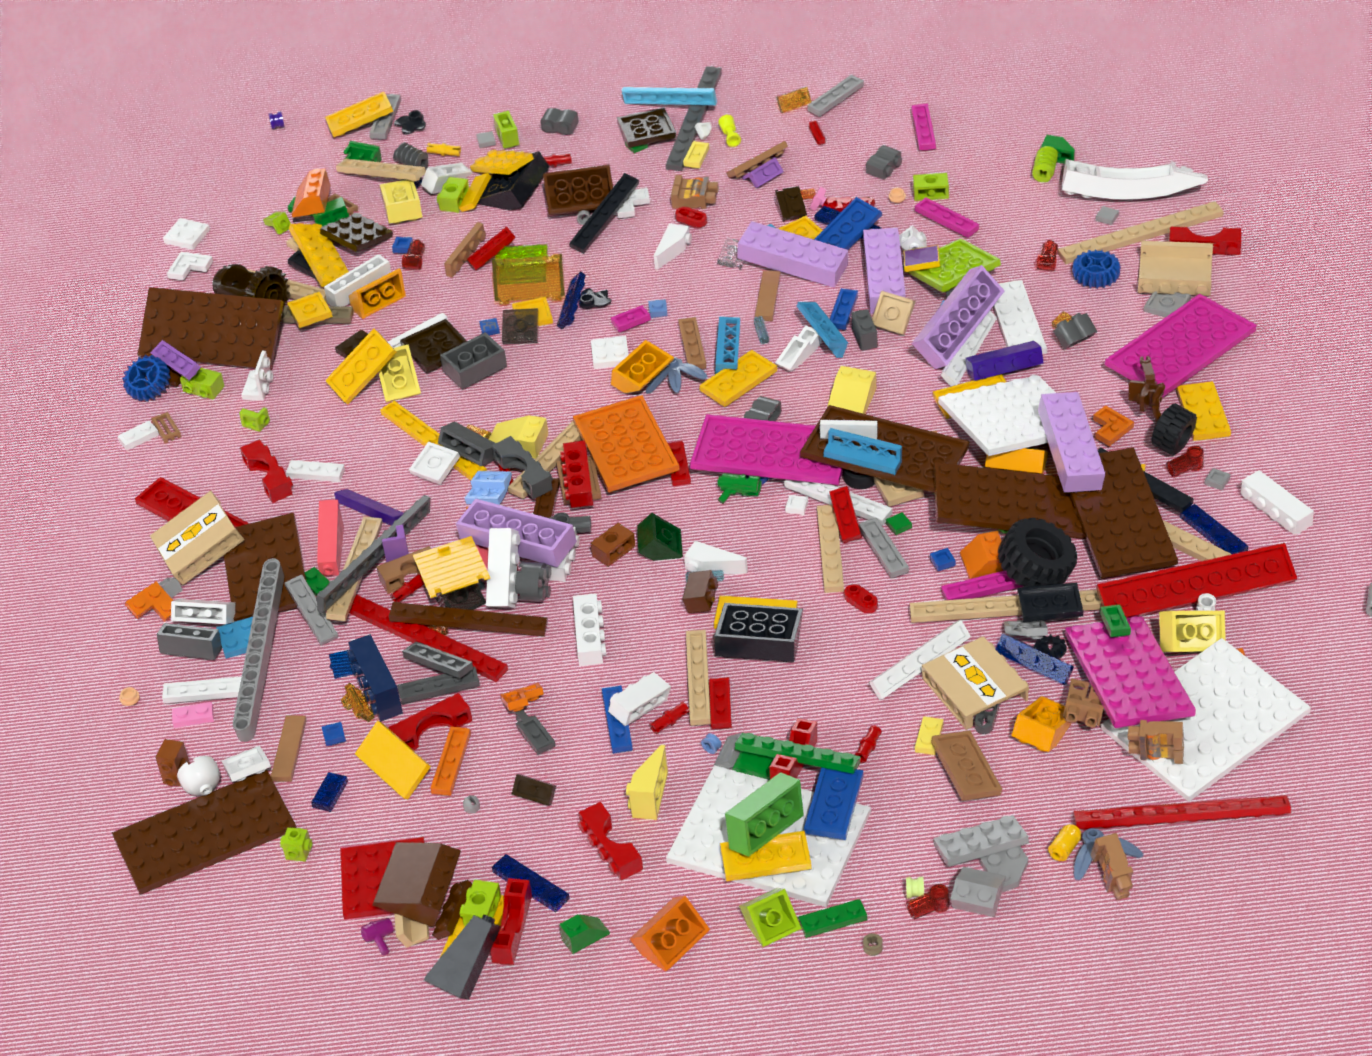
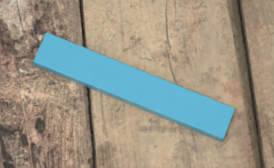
(669, 96)

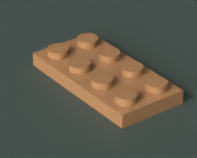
(966, 765)

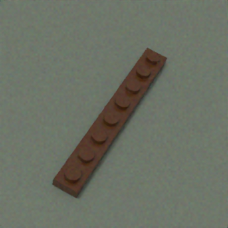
(468, 619)

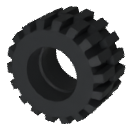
(1173, 429)

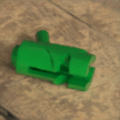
(737, 483)

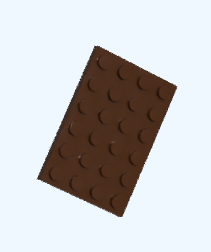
(244, 563)

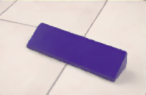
(367, 506)

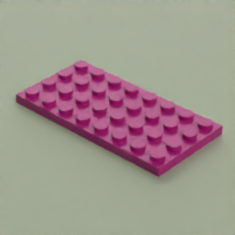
(1182, 343)
(759, 450)
(1129, 674)

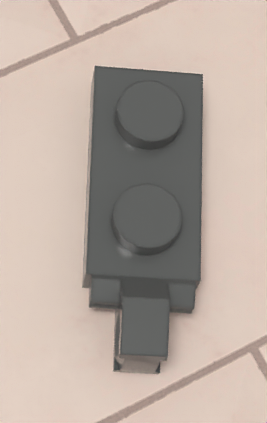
(534, 732)

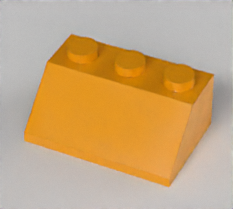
(378, 294)
(640, 367)
(1019, 460)

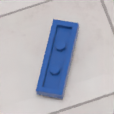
(843, 308)

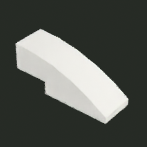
(799, 349)

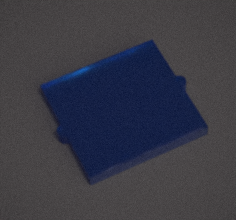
(340, 664)

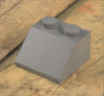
(977, 891)

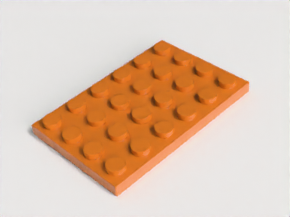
(625, 443)

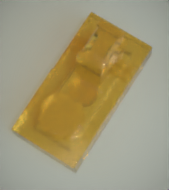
(793, 99)
(355, 699)

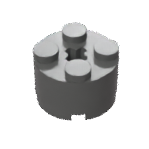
(533, 581)

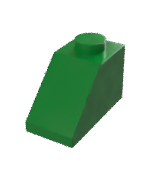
(1064, 149)
(582, 931)

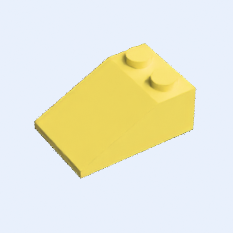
(401, 201)
(399, 376)
(853, 389)
(528, 430)
(1190, 630)
(648, 786)

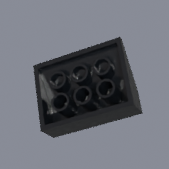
(513, 189)
(758, 632)

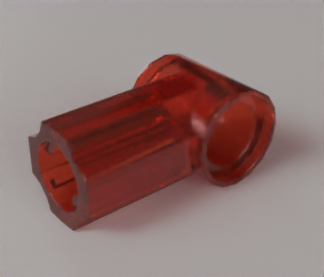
(413, 258)
(1047, 258)
(1192, 460)
(935, 900)

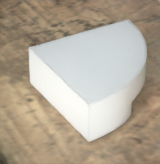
(703, 129)

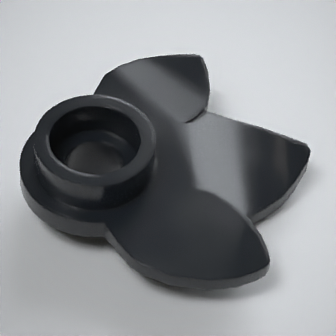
(412, 122)
(590, 298)

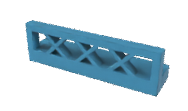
(824, 327)
(723, 342)
(863, 455)

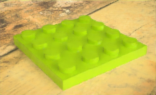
(955, 262)

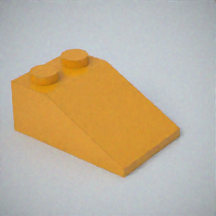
(1041, 724)

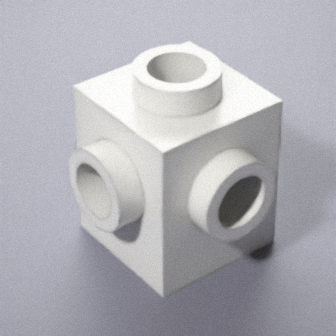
(912, 239)

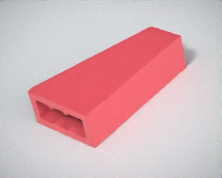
(329, 537)

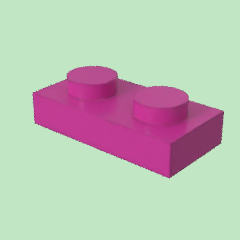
(630, 318)

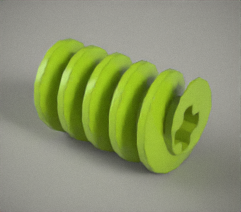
(1045, 164)

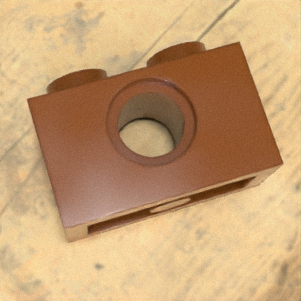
(613, 544)
(170, 759)

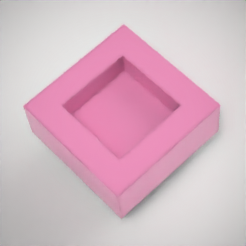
(818, 199)

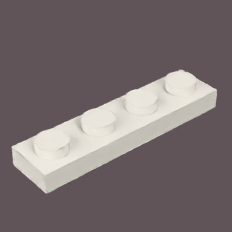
(201, 690)

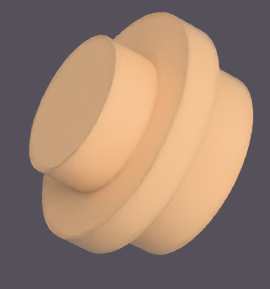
(897, 195)
(129, 696)

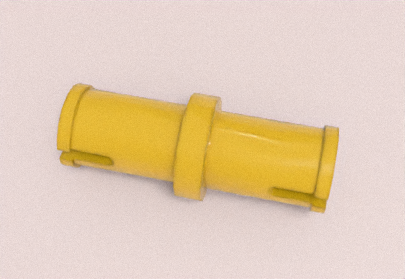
(444, 149)

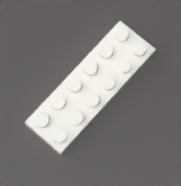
(1017, 316)

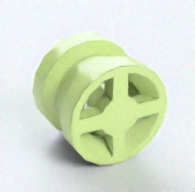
(914, 887)

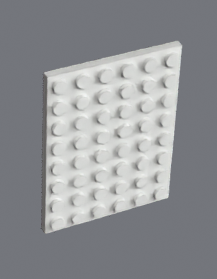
(1234, 718)
(705, 828)

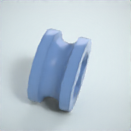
(711, 743)

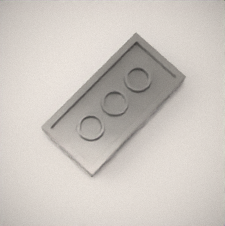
(980, 840)

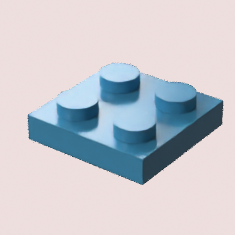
(235, 637)

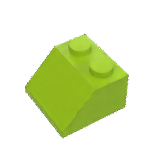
(770, 916)

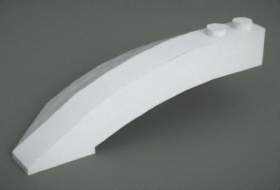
(1128, 182)

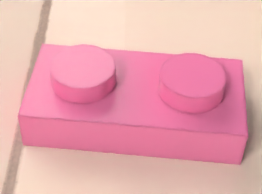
(192, 715)

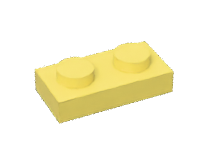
(696, 154)
(928, 728)

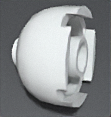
(200, 776)

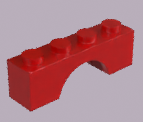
(1224, 243)
(258, 458)
(448, 712)
(803, 733)
(621, 857)
(516, 906)

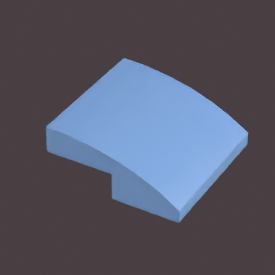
(489, 486)

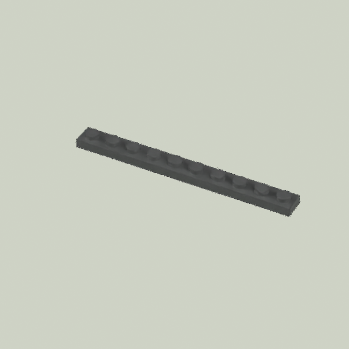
(694, 115)
(370, 556)

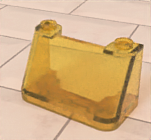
(528, 278)

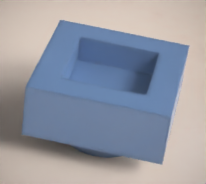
(657, 308)

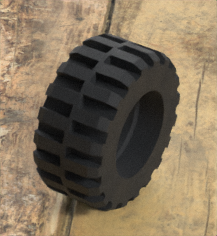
(1033, 537)

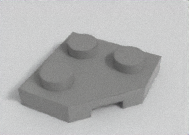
(1035, 629)
(1007, 863)

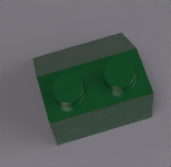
(659, 539)

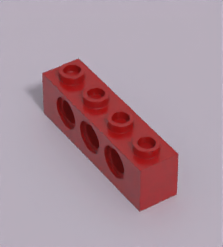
(578, 475)

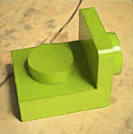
(279, 221)
(254, 420)

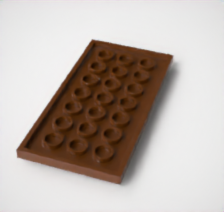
(211, 326)
(919, 449)
(1001, 498)
(1123, 519)
(203, 832)

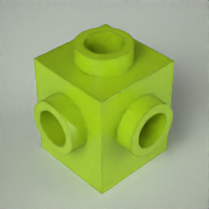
(296, 844)

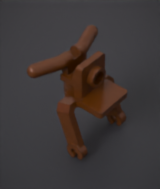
(1147, 392)

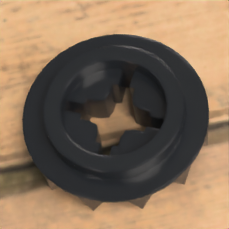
(1059, 647)

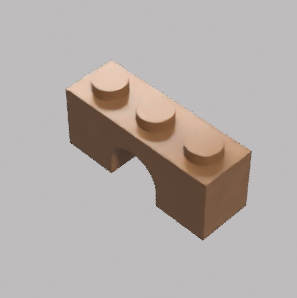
(393, 572)

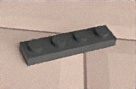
(437, 659)
(436, 686)

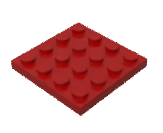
(362, 874)

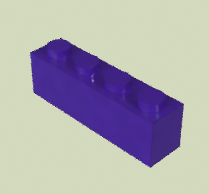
(1004, 360)

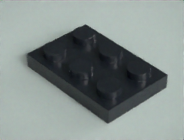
(1050, 602)

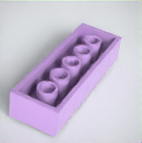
(793, 254)
(883, 264)
(958, 317)
(1071, 442)
(540, 537)

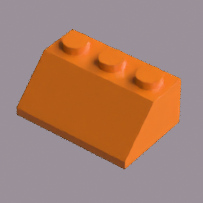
(312, 194)
(670, 933)

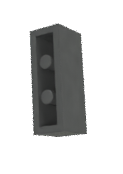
(467, 443)
(189, 641)

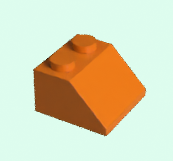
(981, 555)

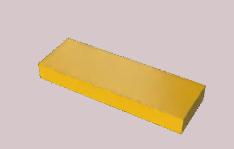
(475, 192)

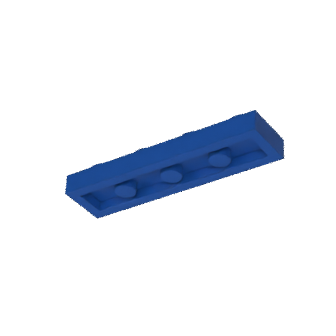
(619, 733)

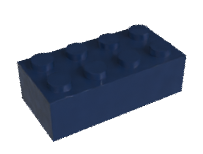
(374, 678)

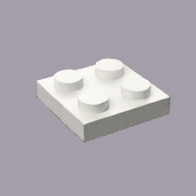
(186, 233)
(609, 351)
(434, 463)
(246, 763)

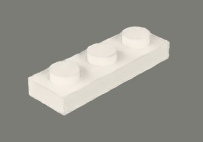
(315, 471)

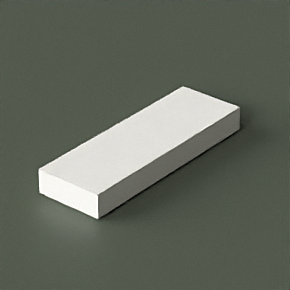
(862, 428)

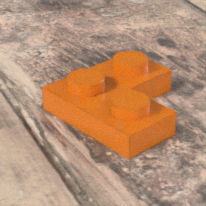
(1113, 423)
(150, 598)
(518, 698)

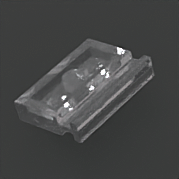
(729, 255)

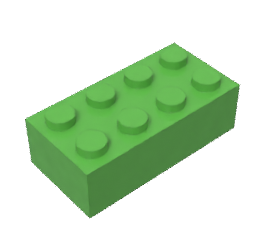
(764, 814)

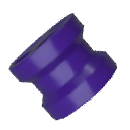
(276, 120)

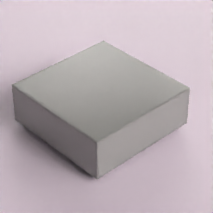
(486, 139)
(1107, 215)
(1217, 479)

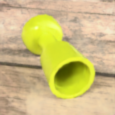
(727, 125)

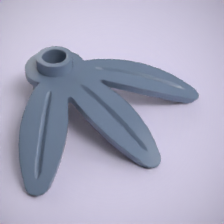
(674, 375)
(1084, 858)

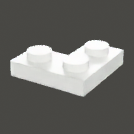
(637, 197)
(187, 262)

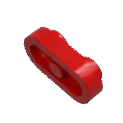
(691, 217)
(861, 598)

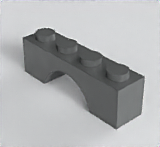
(510, 454)

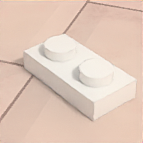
(138, 435)

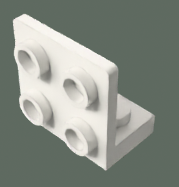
(258, 381)

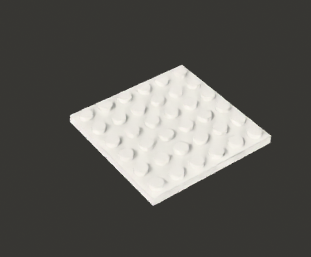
(1000, 415)

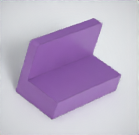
(764, 172)
(395, 546)

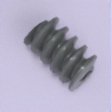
(410, 156)

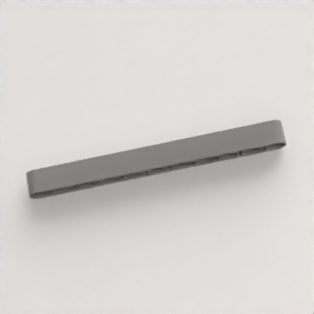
(258, 650)

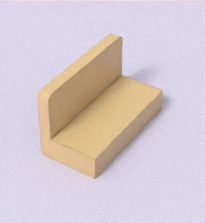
(410, 931)

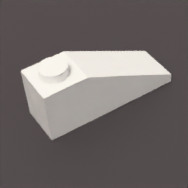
(437, 176)
(672, 244)
(706, 557)

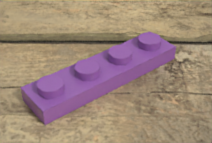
(176, 360)

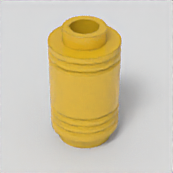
(1065, 842)

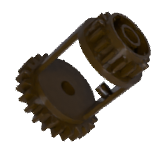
(238, 281)

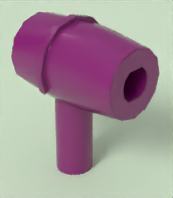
(376, 931)

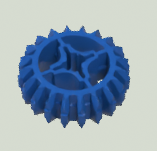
(1096, 268)
(157, 375)

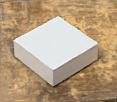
(796, 504)

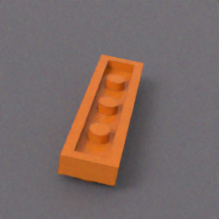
(450, 761)

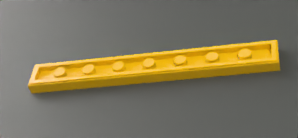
(423, 434)

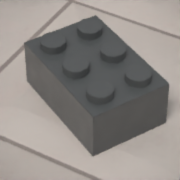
(473, 360)

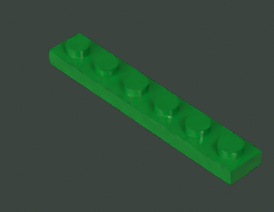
(804, 753)

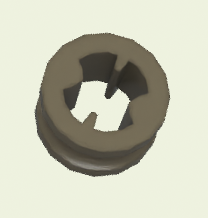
(872, 950)

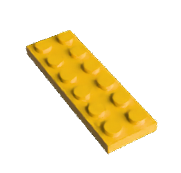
(318, 252)

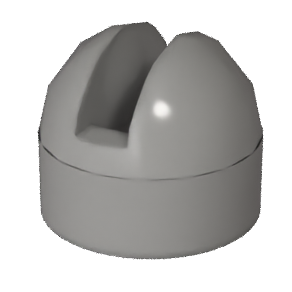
(585, 218)
(468, 807)

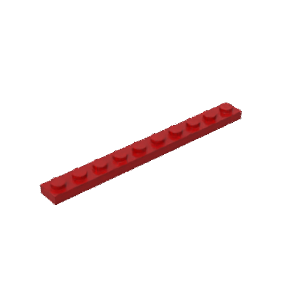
(379, 616)
(1182, 812)

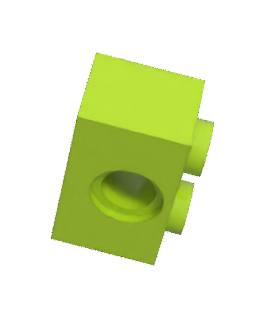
(506, 129)
(931, 186)
(452, 194)
(204, 384)
(481, 899)

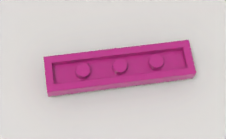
(923, 127)
(946, 217)
(979, 586)

